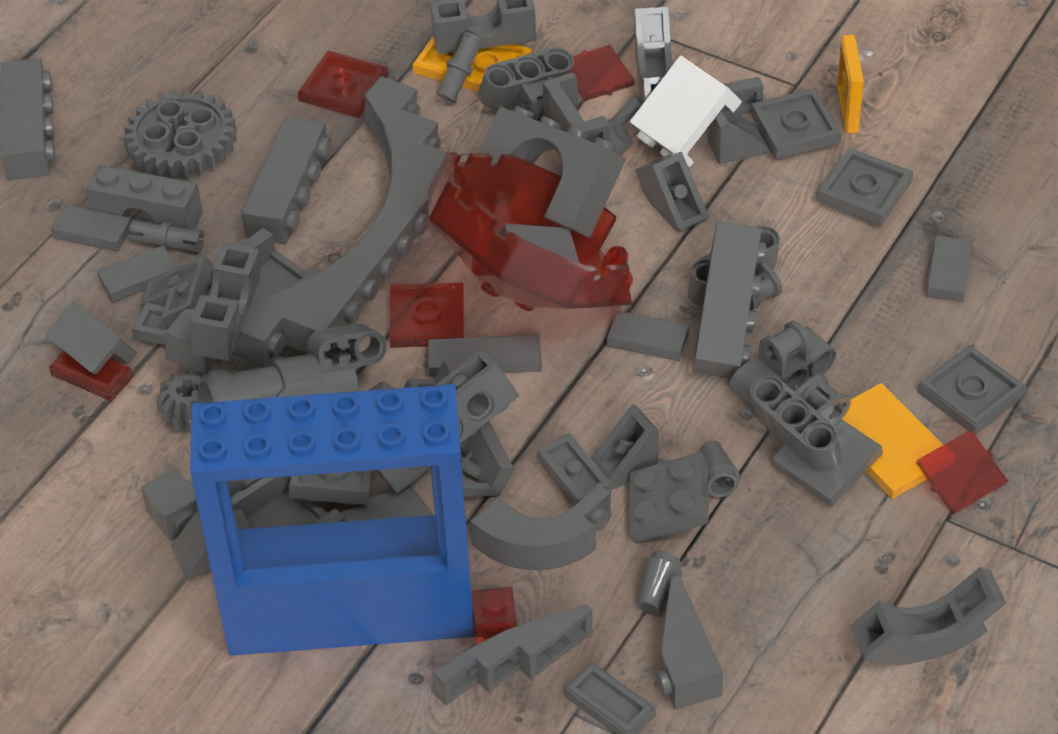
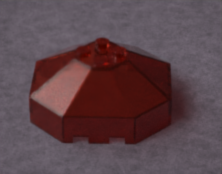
(478, 197)

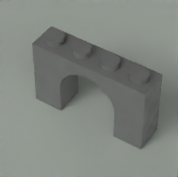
(587, 166)

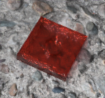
(341, 83)
(425, 313)

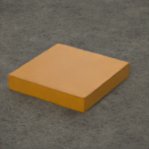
(850, 83)

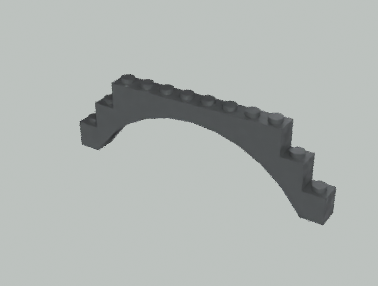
(344, 287)

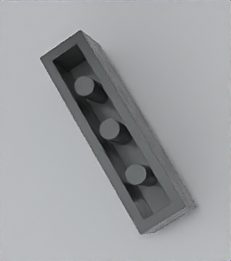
(26, 119)
(286, 179)
(727, 300)

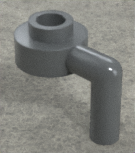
(618, 134)

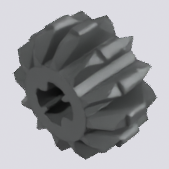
(177, 399)

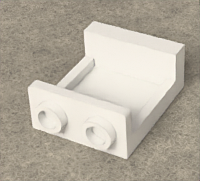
(682, 108)

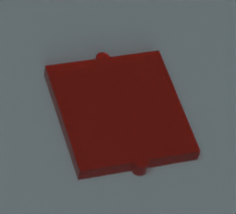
(600, 73)
(962, 472)

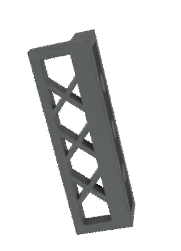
(483, 451)

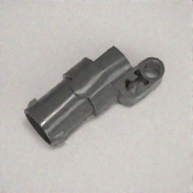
(303, 373)

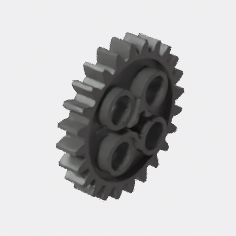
(180, 134)

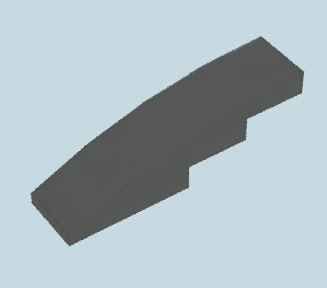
(524, 648)

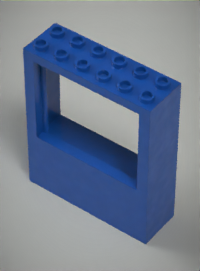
(335, 578)

